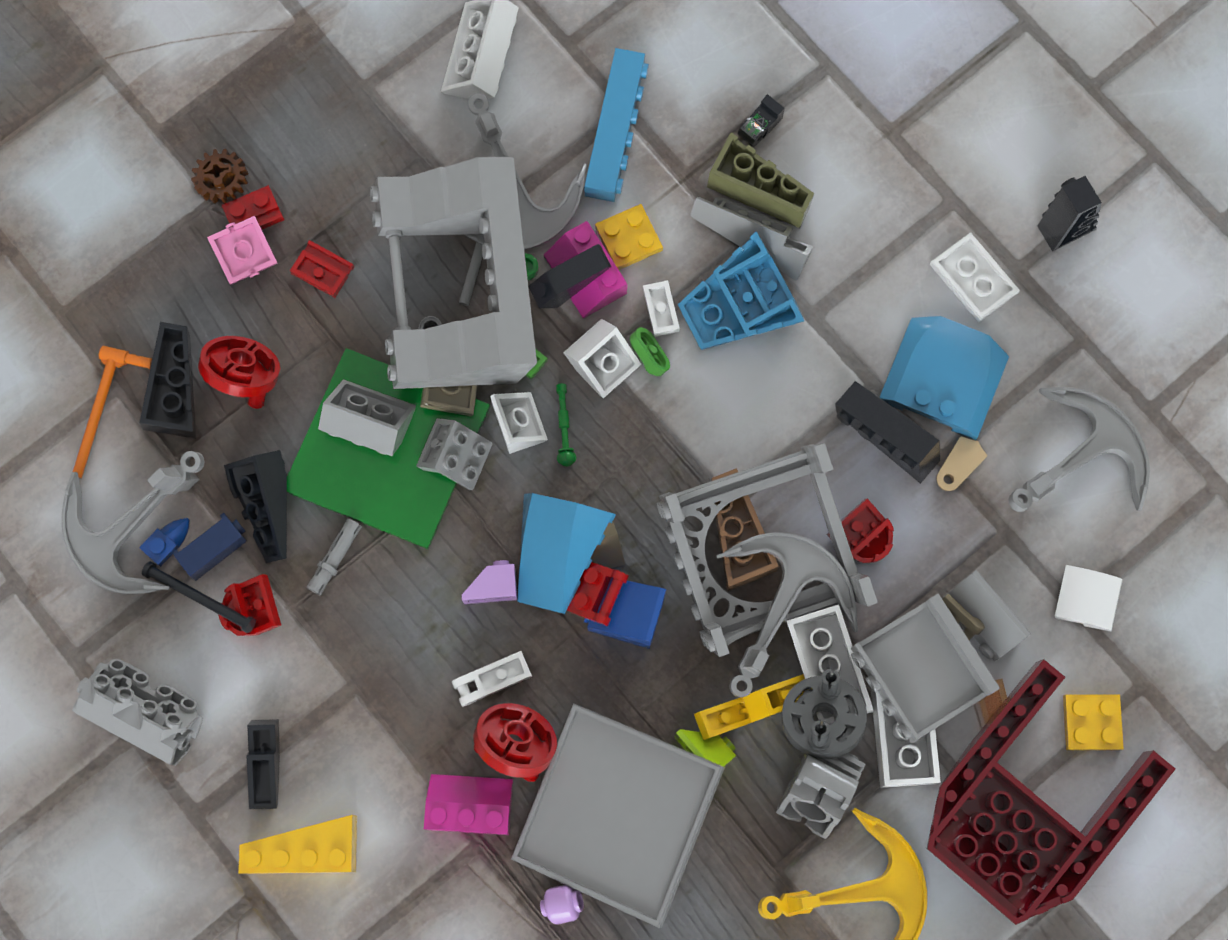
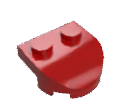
(867, 533)
(251, 599)

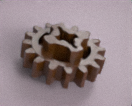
(217, 175)

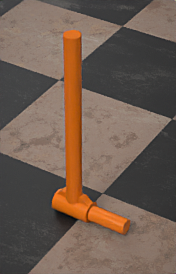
(112, 359)

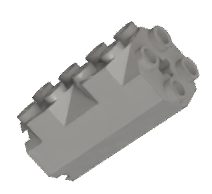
(151, 719)

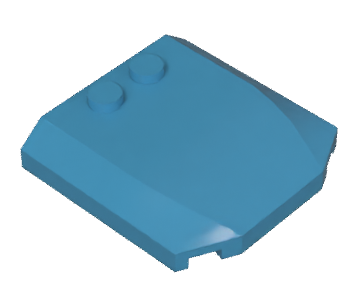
(945, 373)

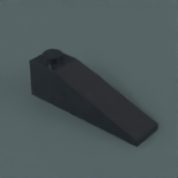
(262, 490)

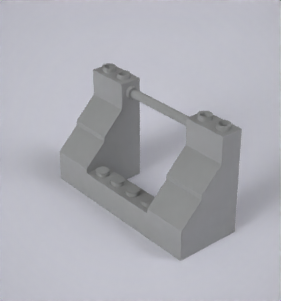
(460, 200)

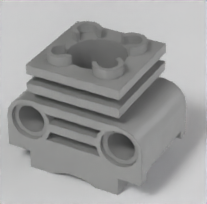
(821, 791)

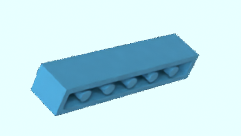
(615, 124)

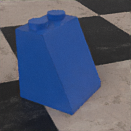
(633, 614)

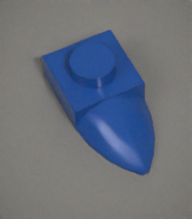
(165, 541)

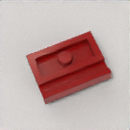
(258, 204)
(322, 269)

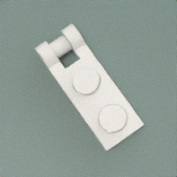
(492, 678)

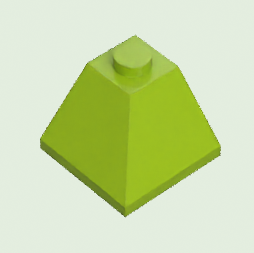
(713, 749)

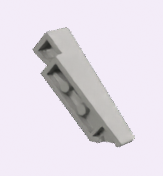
(739, 223)

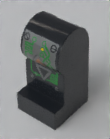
(761, 121)

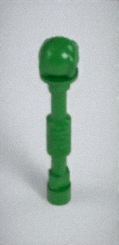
(566, 455)

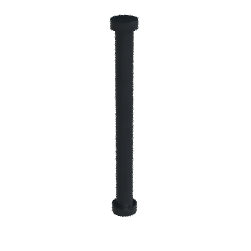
(246, 623)

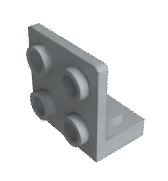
(455, 452)

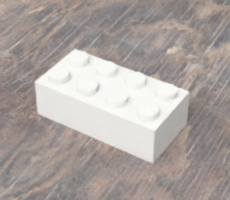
(898, 759)

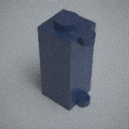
(211, 547)

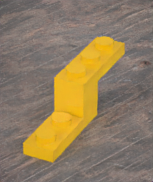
(745, 709)

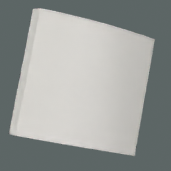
(1088, 598)

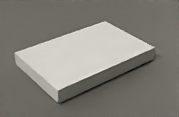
(974, 277)

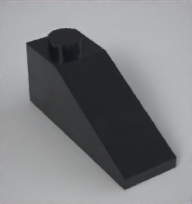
(569, 278)

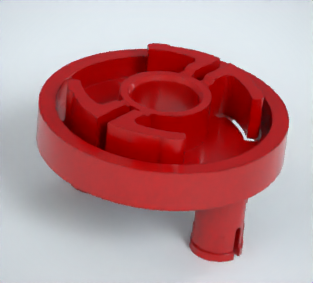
(233, 368)
(509, 756)

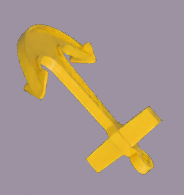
(899, 885)

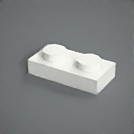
(661, 308)

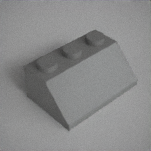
(366, 417)
(1002, 627)

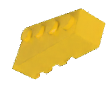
(310, 849)

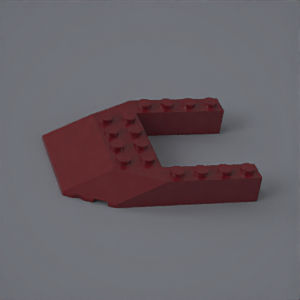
(1006, 836)

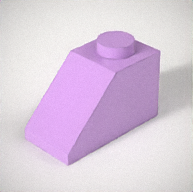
(493, 584)

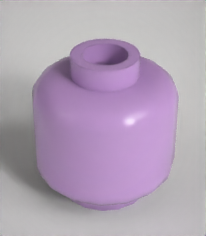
(562, 904)

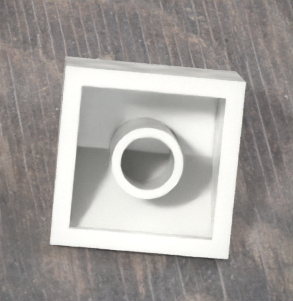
(602, 357)

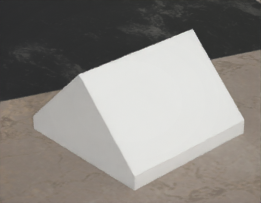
(518, 420)

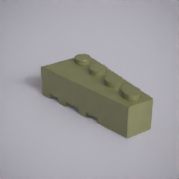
(758, 183)

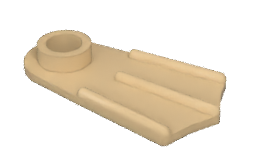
(960, 463)

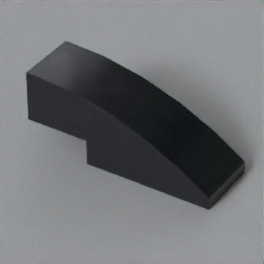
(263, 763)

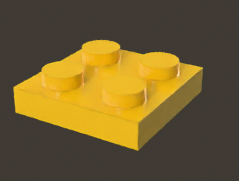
(629, 237)
(1093, 722)

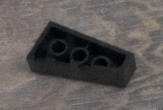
(1070, 213)
(169, 390)
(889, 431)

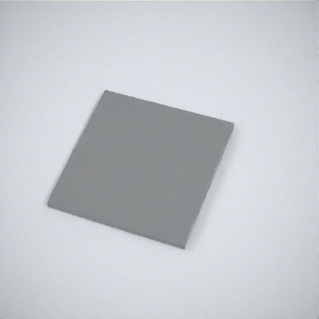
(618, 815)

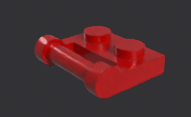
(592, 590)

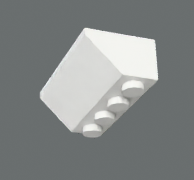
(480, 48)
(824, 645)

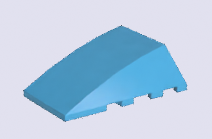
(740, 298)
(556, 549)

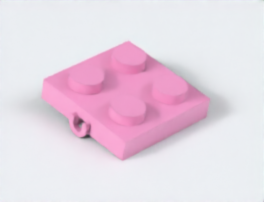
(242, 250)

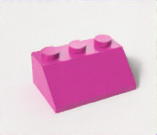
(603, 289)
(468, 804)

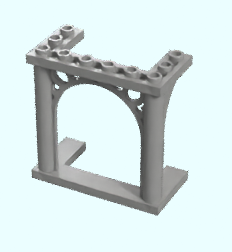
(675, 507)

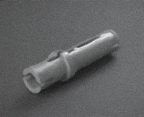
(336, 553)

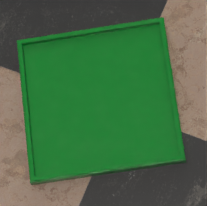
(374, 486)

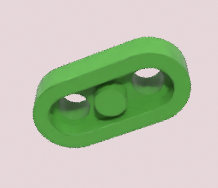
(649, 352)

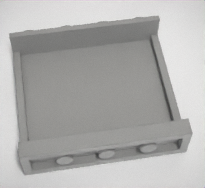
(924, 669)

